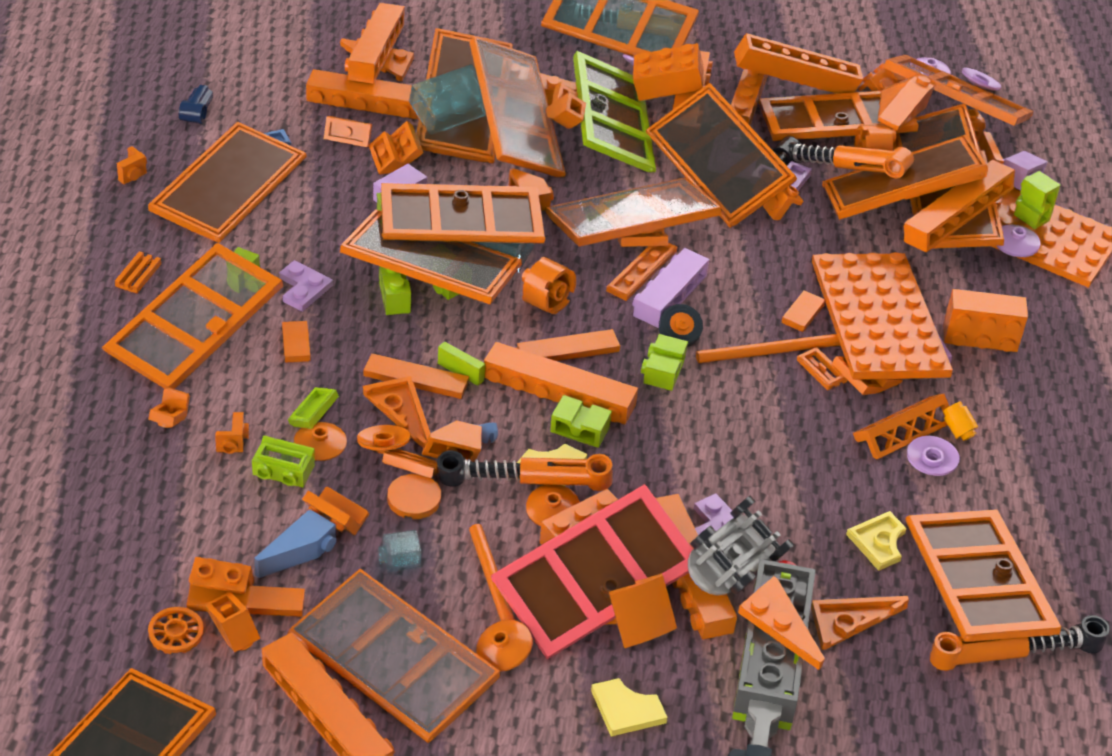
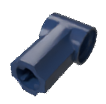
(196, 106)

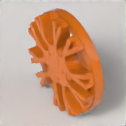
(175, 630)

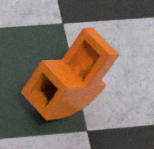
(566, 107)

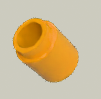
(960, 421)

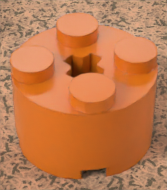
(875, 137)
(548, 285)

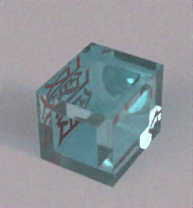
(400, 551)

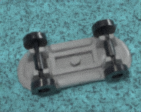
(731, 555)

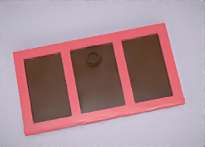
(566, 582)

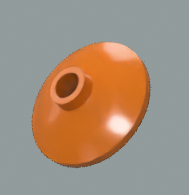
(325, 438)
(383, 438)
(539, 505)
(509, 652)

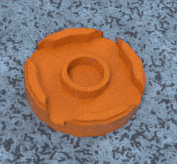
(414, 496)

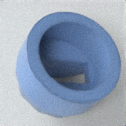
(489, 431)

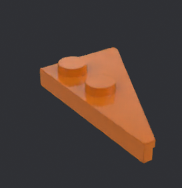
(396, 63)
(400, 404)
(775, 614)
(844, 618)

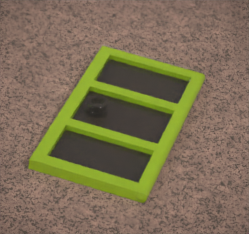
(613, 115)

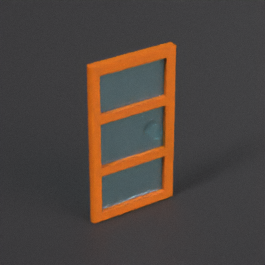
(623, 24)

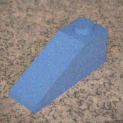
(296, 545)

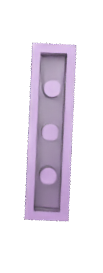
(670, 286)

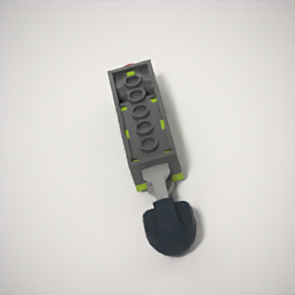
(768, 669)

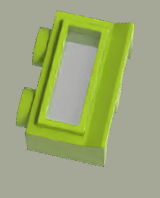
(283, 461)

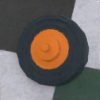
(681, 323)

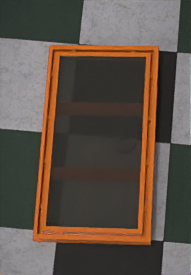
(937, 128)
(721, 154)
(446, 264)
(138, 720)

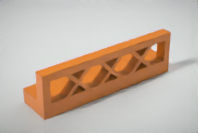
(900, 418)

